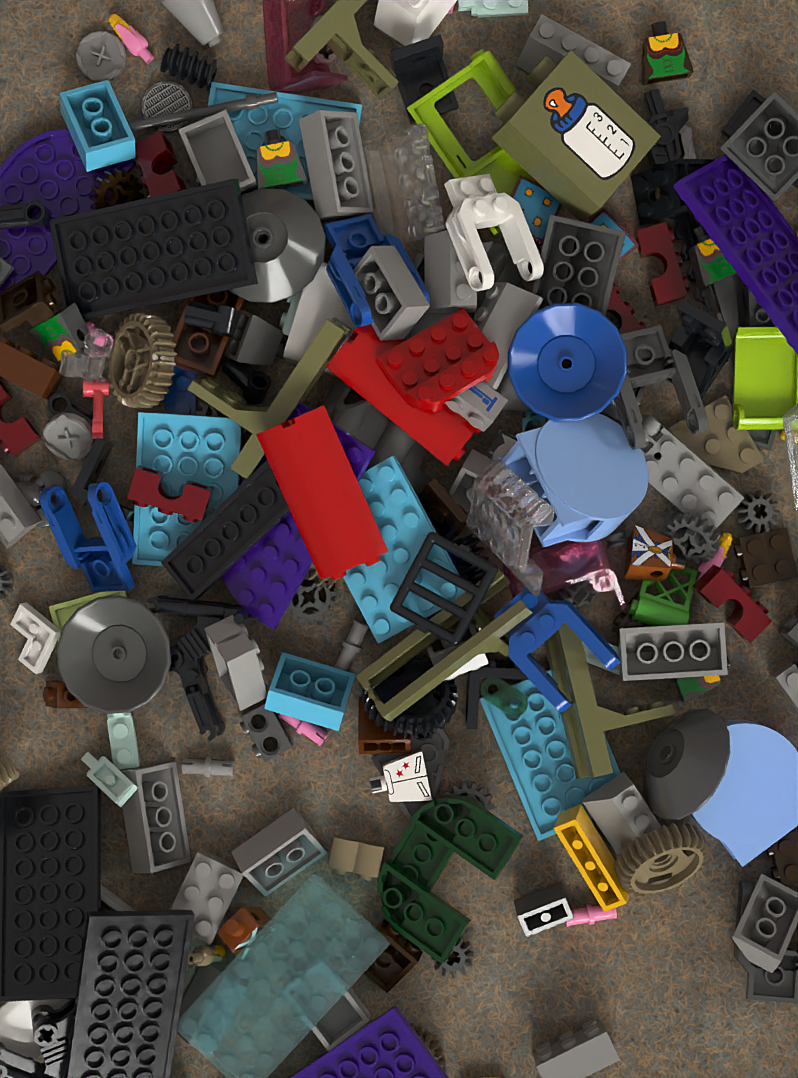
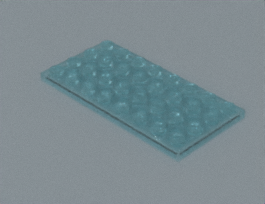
(282, 982)

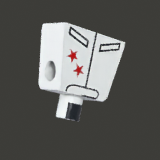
(404, 779)

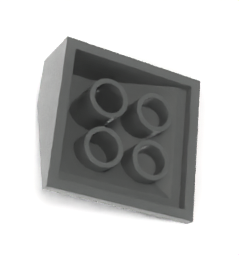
(768, 145)

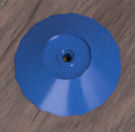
(570, 334)

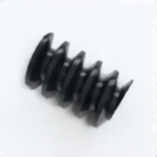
(189, 67)
(475, 573)

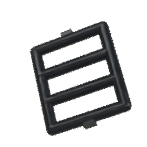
(465, 615)

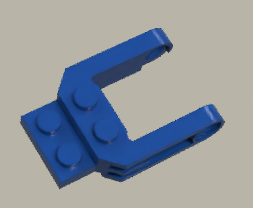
(350, 242)
(102, 557)
(540, 625)

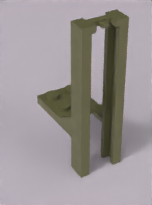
(340, 33)
(295, 390)
(488, 639)
(584, 719)

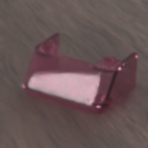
(284, 27)
(569, 564)

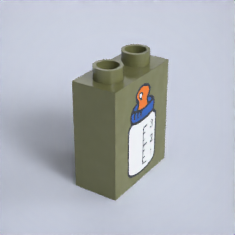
(573, 134)

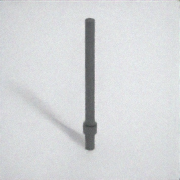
(251, 102)

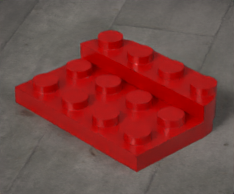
(440, 362)

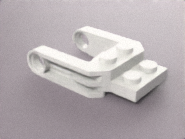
(478, 207)

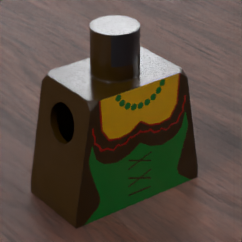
(664, 56)

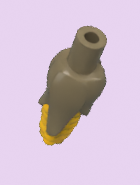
(206, 954)

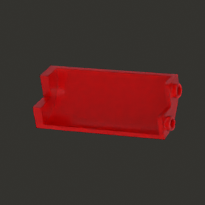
(439, 431)
(322, 493)

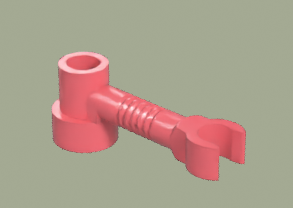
(96, 391)

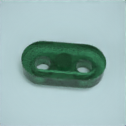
(502, 697)

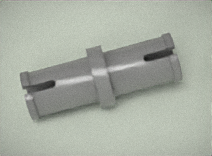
(351, 646)
(208, 767)

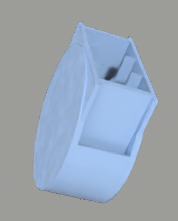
(583, 474)
(757, 794)

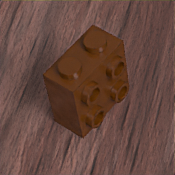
(374, 739)

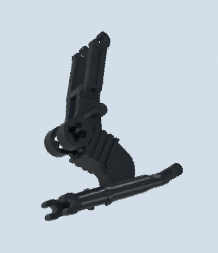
(191, 654)
(53, 1038)

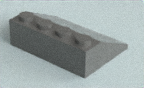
(578, 263)

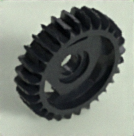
(425, 713)

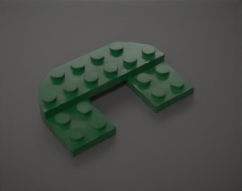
(420, 857)

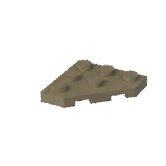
(721, 444)

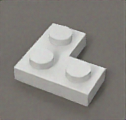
(41, 637)

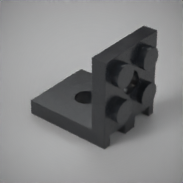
(421, 66)
(662, 177)
(90, 473)
(491, 670)

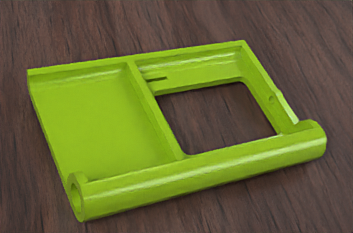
(497, 88)
(763, 378)

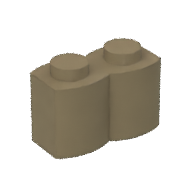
(356, 856)

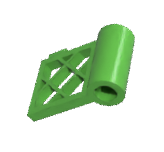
(661, 609)

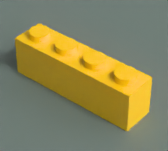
(591, 856)

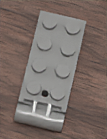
(685, 476)

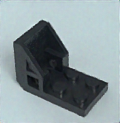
(704, 342)

